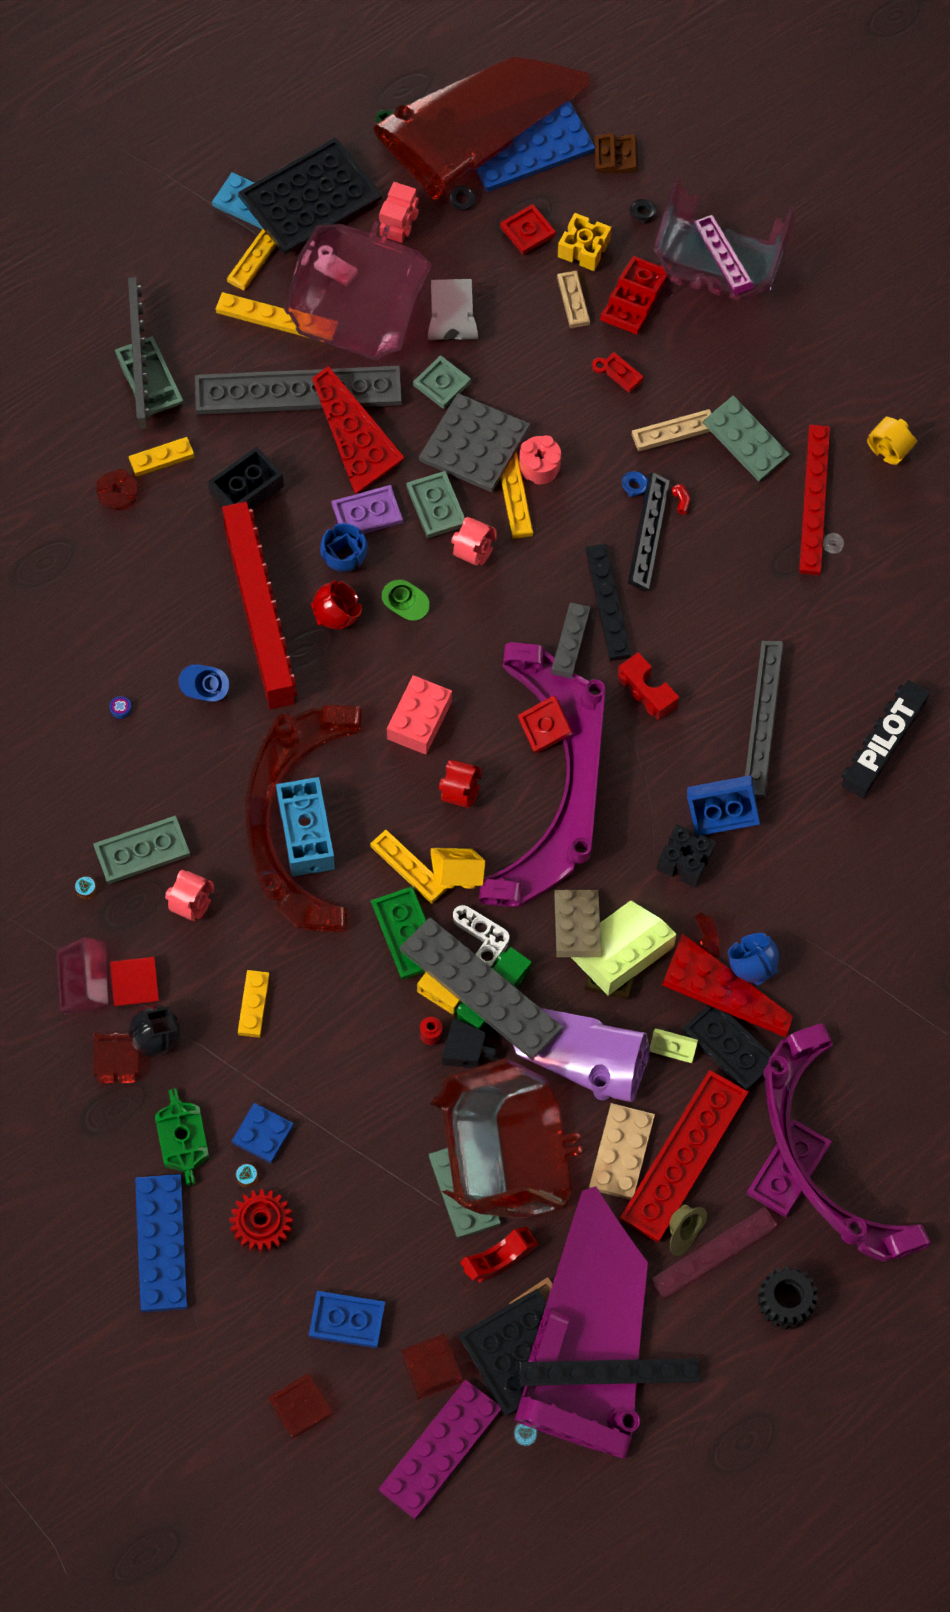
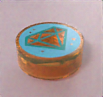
(85, 887)
(246, 1175)

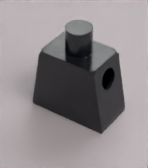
(466, 1046)

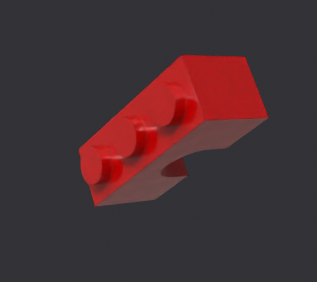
(657, 700)

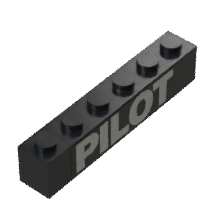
(885, 739)

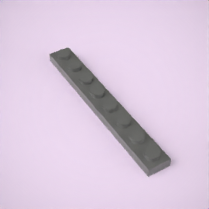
(139, 360)
(764, 715)

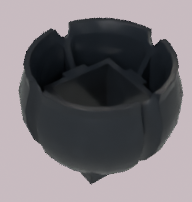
(143, 1036)

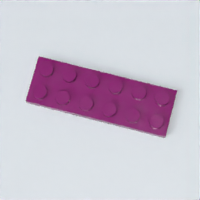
(440, 1449)

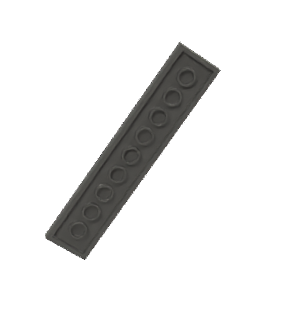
(292, 389)

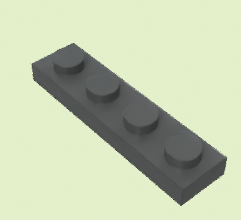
(570, 640)

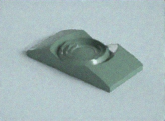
(161, 386)

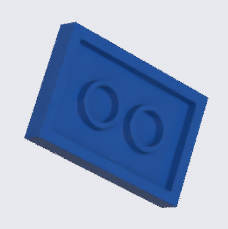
(347, 1319)

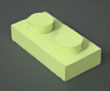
(673, 1045)

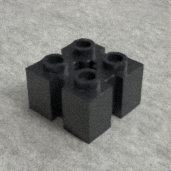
(698, 855)

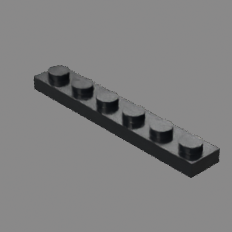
(648, 532)
(607, 602)

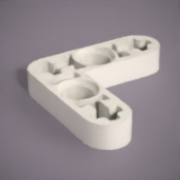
(489, 943)

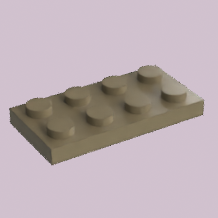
(577, 923)

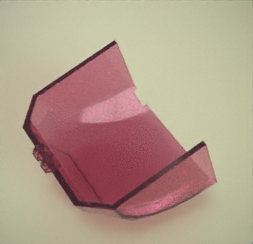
(356, 290)

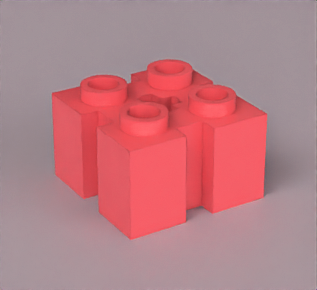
(399, 211)

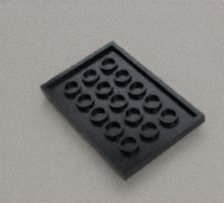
(309, 192)

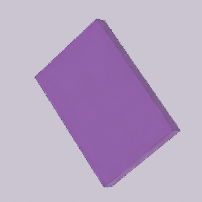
(369, 510)

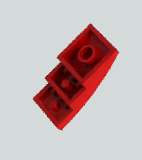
(634, 295)

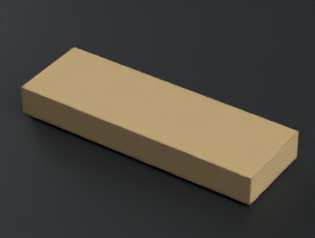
(573, 299)

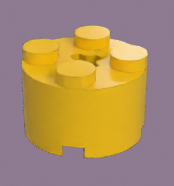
(891, 440)

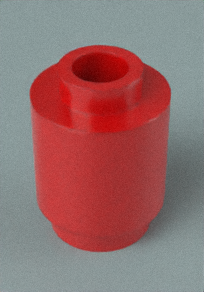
(431, 1031)

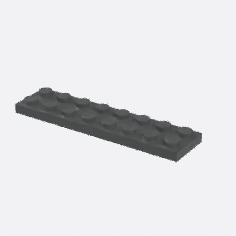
(481, 988)

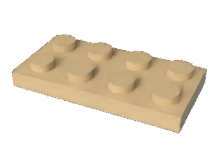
(622, 1151)

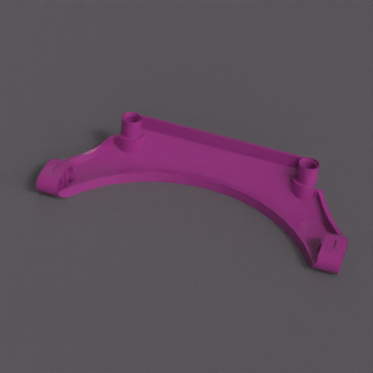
(572, 828)

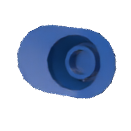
(204, 682)

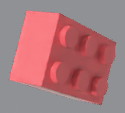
(419, 714)

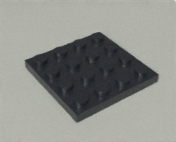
(501, 1343)

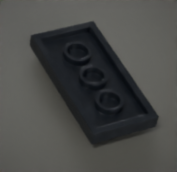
(729, 1046)

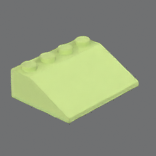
(629, 944)

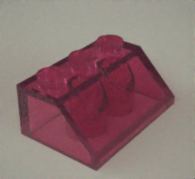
(82, 976)

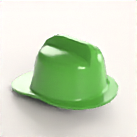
(405, 599)

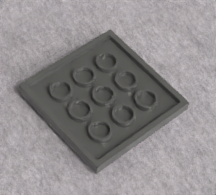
(474, 442)

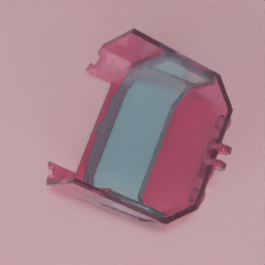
(689, 261)

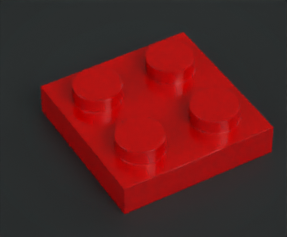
(527, 229)
(545, 724)

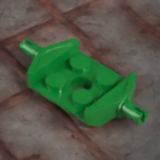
(185, 1153)

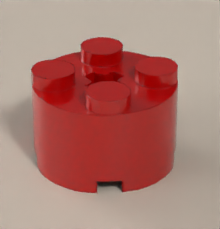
(460, 783)

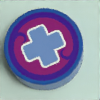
(120, 707)

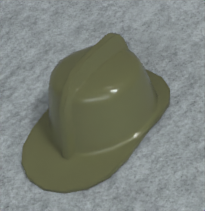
(684, 1227)

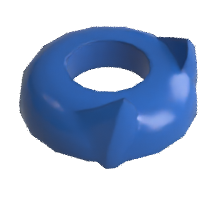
(637, 477)

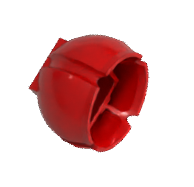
(336, 605)

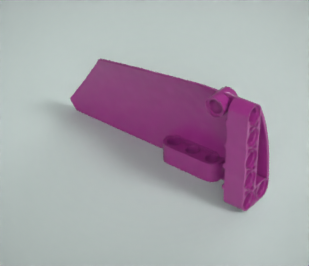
(589, 1317)

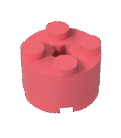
(540, 459)
(474, 541)
(189, 895)

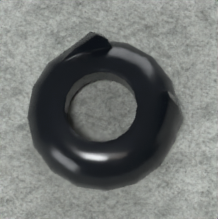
(458, 190)
(643, 204)

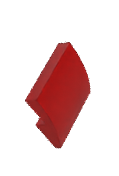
(134, 981)

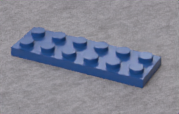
(161, 1243)

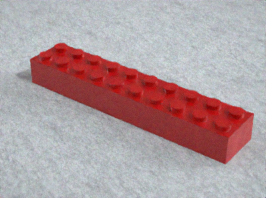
(259, 605)

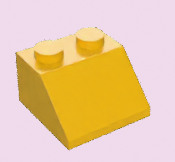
(457, 867)

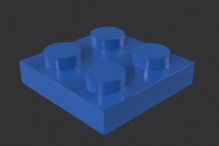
(262, 1133)

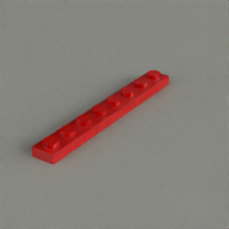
(814, 500)

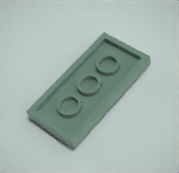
(746, 438)
(141, 850)
(463, 1220)

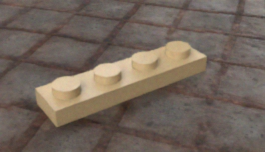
(670, 431)

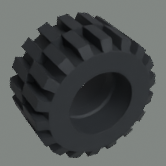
(793, 1280)

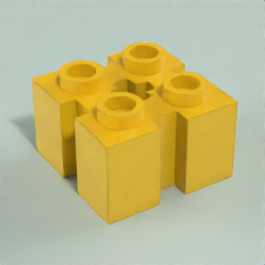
(584, 241)

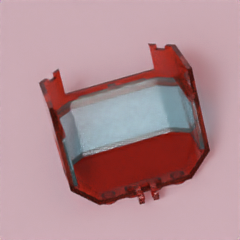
(506, 1141)

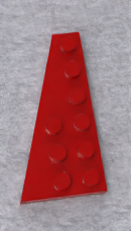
(711, 982)

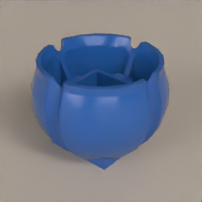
(336, 539)
(754, 958)

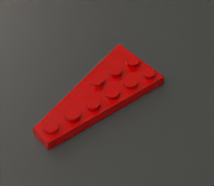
(360, 441)

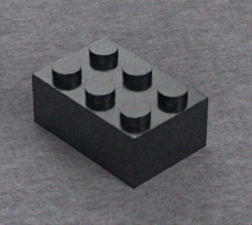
(248, 479)

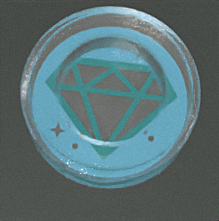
(524, 1435)

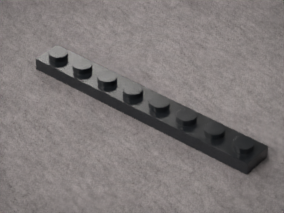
(608, 1372)

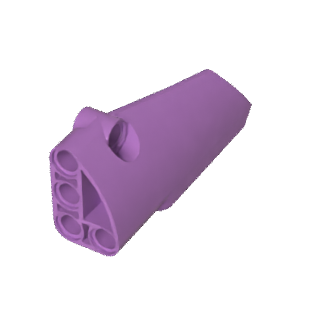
(596, 1056)

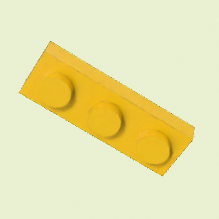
(161, 456)
(253, 1003)

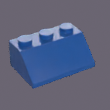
(723, 805)

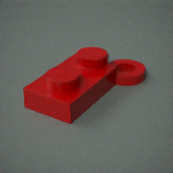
(619, 371)

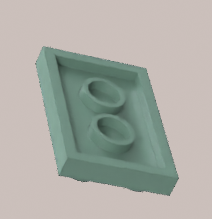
(436, 504)

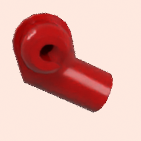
(681, 492)

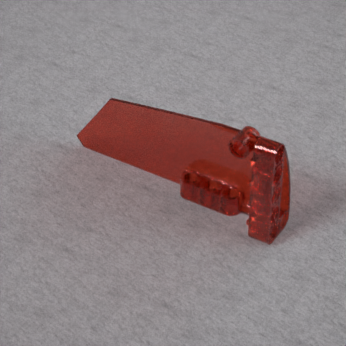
(474, 119)

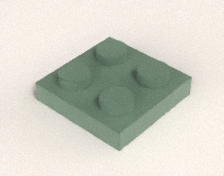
(441, 382)

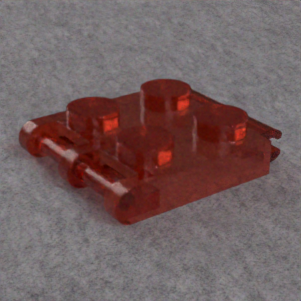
(115, 1058)

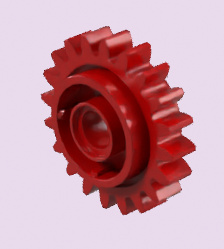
(263, 1234)

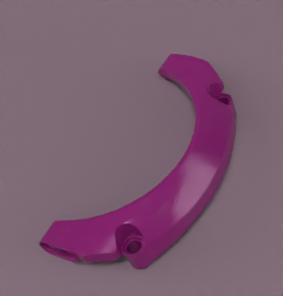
(781, 1076)

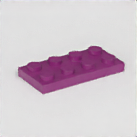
(774, 1183)

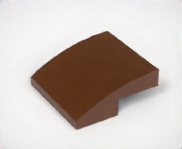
(616, 153)

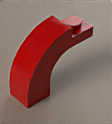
(501, 1256)

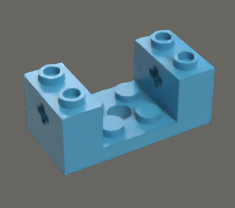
(308, 845)

